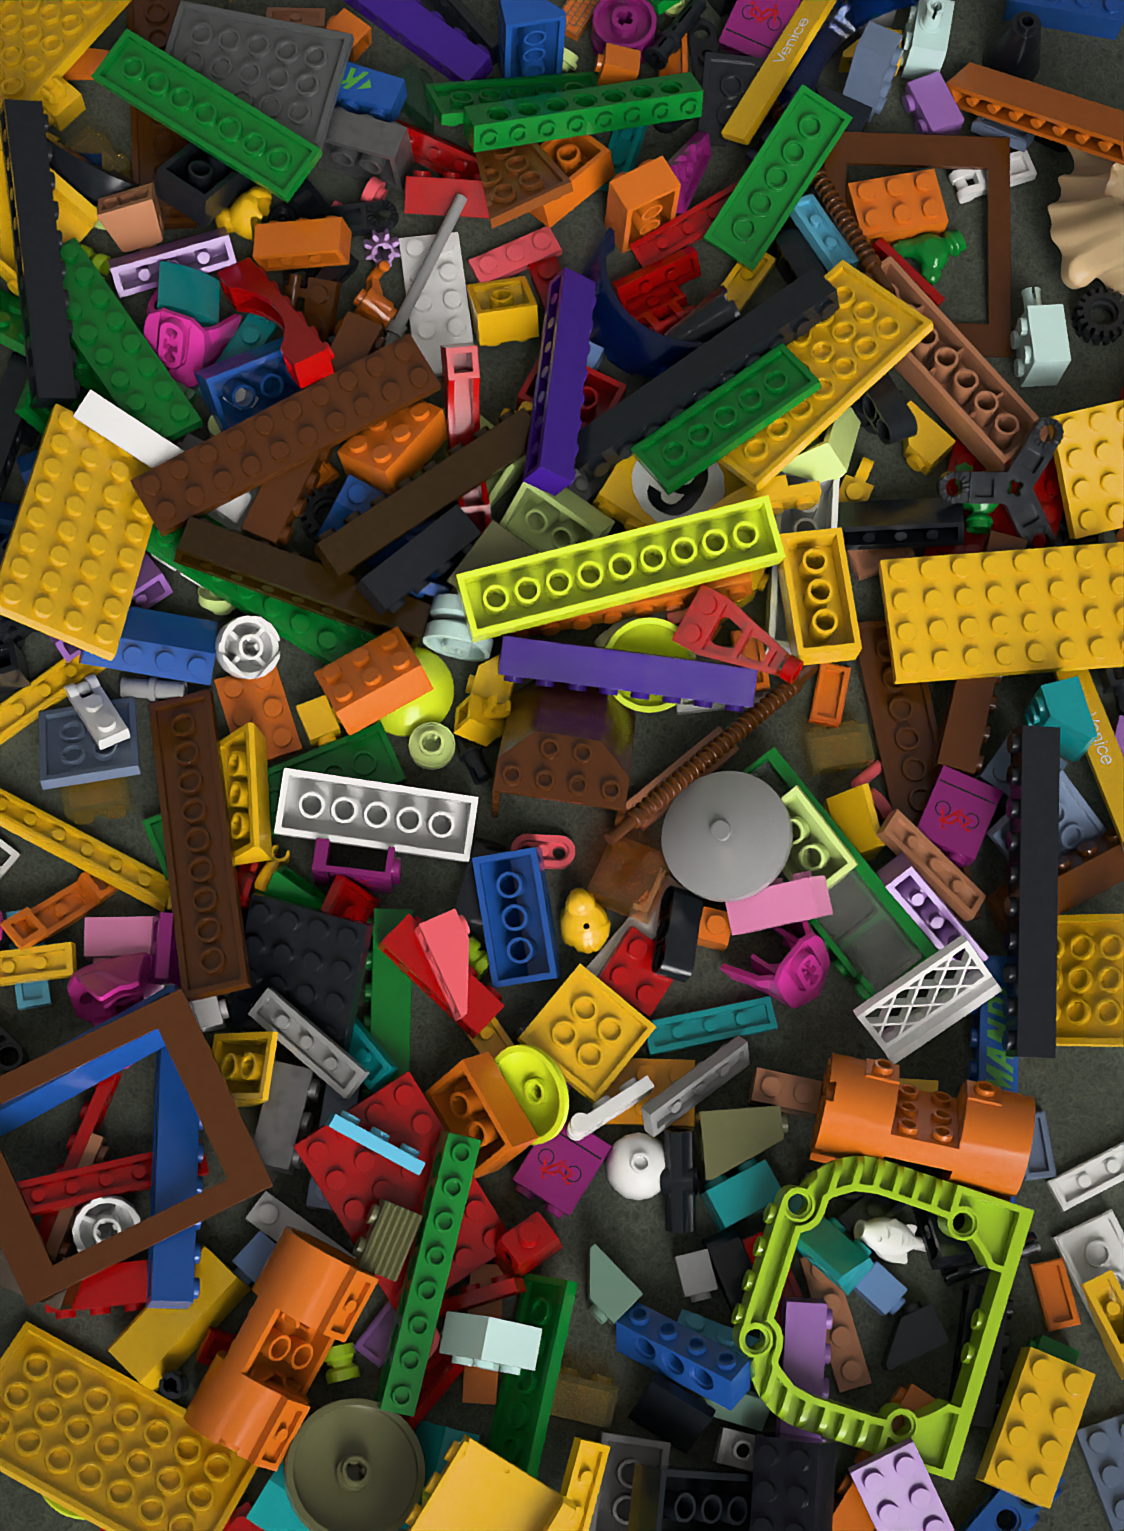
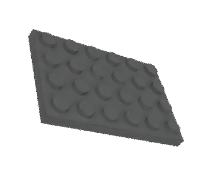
(267, 62)

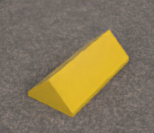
(247, 793)
(165, 1338)

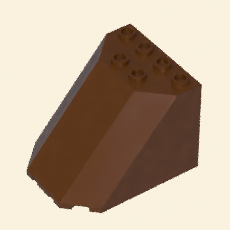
(566, 748)

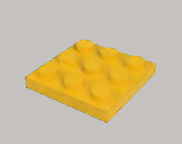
(588, 1032)

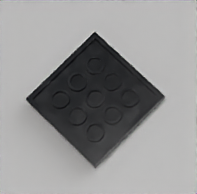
(308, 959)

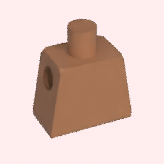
(132, 218)

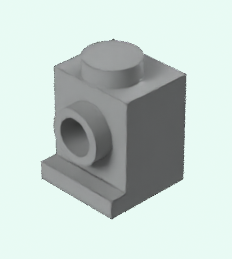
(726, 1448)

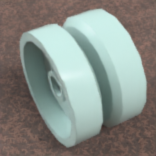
(449, 631)

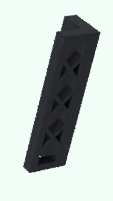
(459, 16)

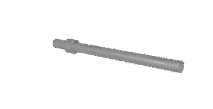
(396, 327)

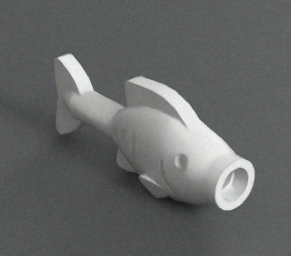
(889, 1238)

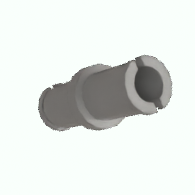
(152, 688)

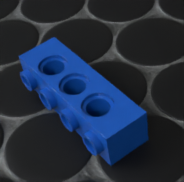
(683, 1355)
(1022, 1514)

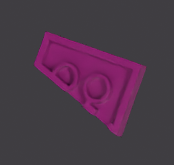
(690, 165)

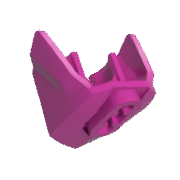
(184, 343)
(800, 973)
(110, 987)

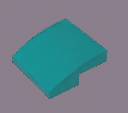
(189, 293)

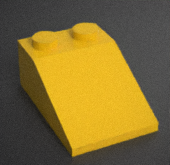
(246, 1064)

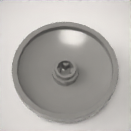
(727, 836)

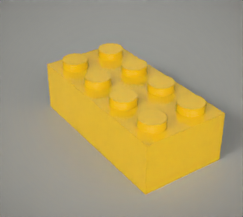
(818, 597)
(1035, 1426)

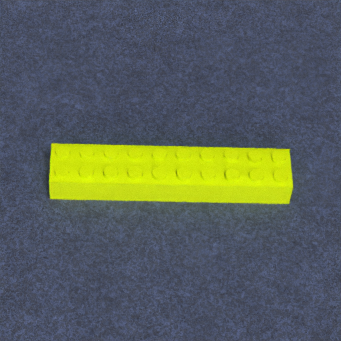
(619, 568)

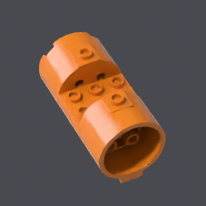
(974, 1138)
(258, 1389)

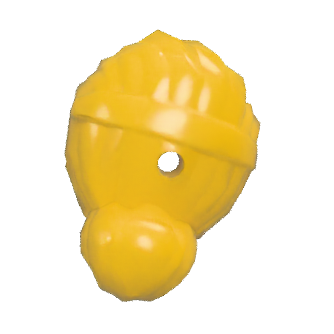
(245, 213)
(581, 909)

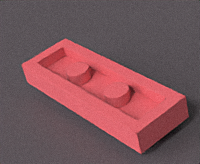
(515, 256)

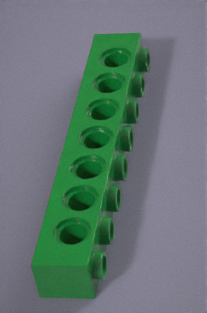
(582, 111)
(427, 1273)

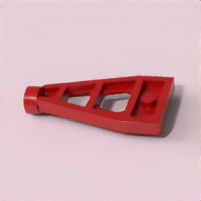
(703, 619)

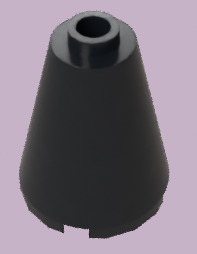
(1016, 47)
(706, 318)

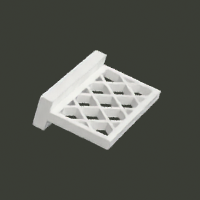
(936, 1010)

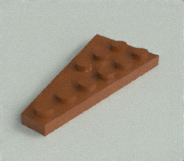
(519, 181)

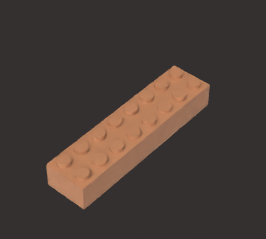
(961, 382)

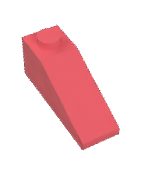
(447, 951)

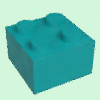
(740, 1195)

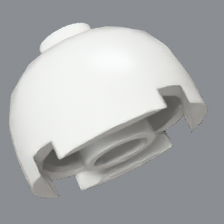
(247, 647)
(636, 1166)
(102, 1219)

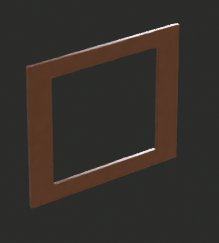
(949, 153)
(218, 1114)

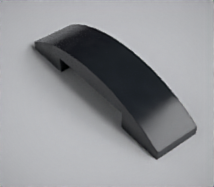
(85, 175)

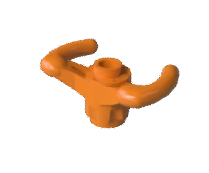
(371, 302)

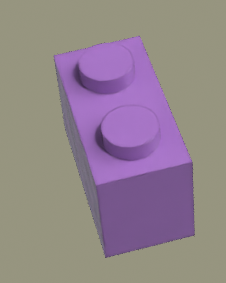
(932, 106)

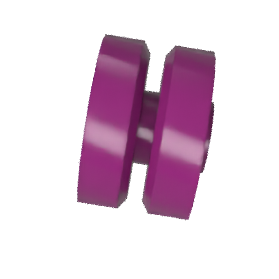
(623, 24)

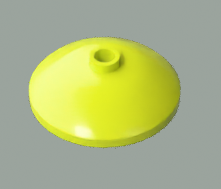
(650, 637)
(430, 706)
(537, 1087)

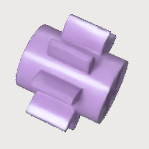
(384, 240)

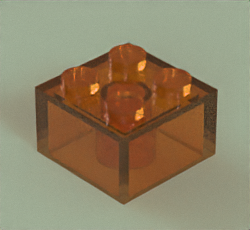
(630, 879)

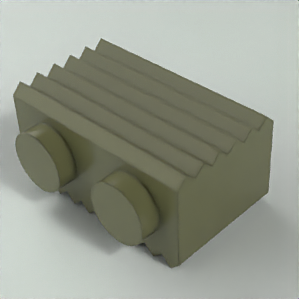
(387, 1239)

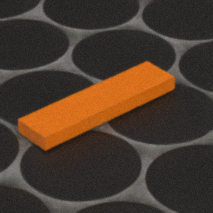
(478, 1383)

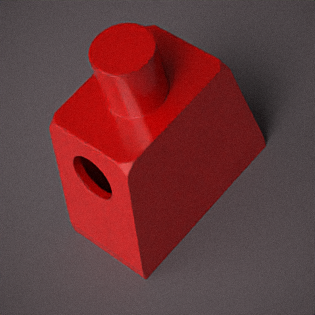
(527, 1246)

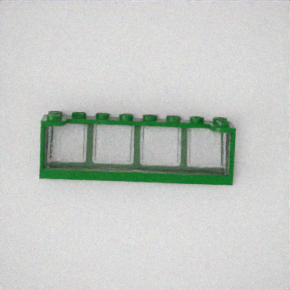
(868, 926)

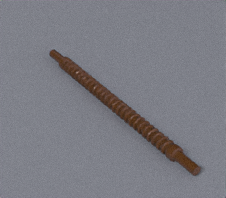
(870, 261)
(655, 800)

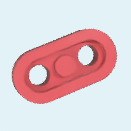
(548, 844)

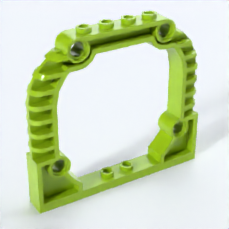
(997, 1238)

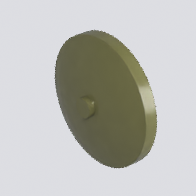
(354, 1468)

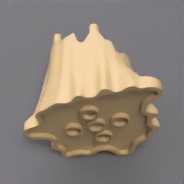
(1090, 222)

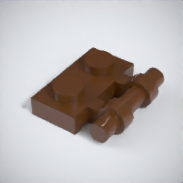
(320, 302)

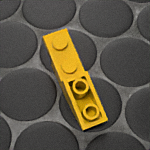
(781, 496)

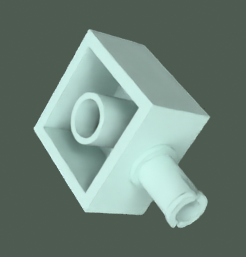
(926, 38)
(1040, 342)
(490, 1342)

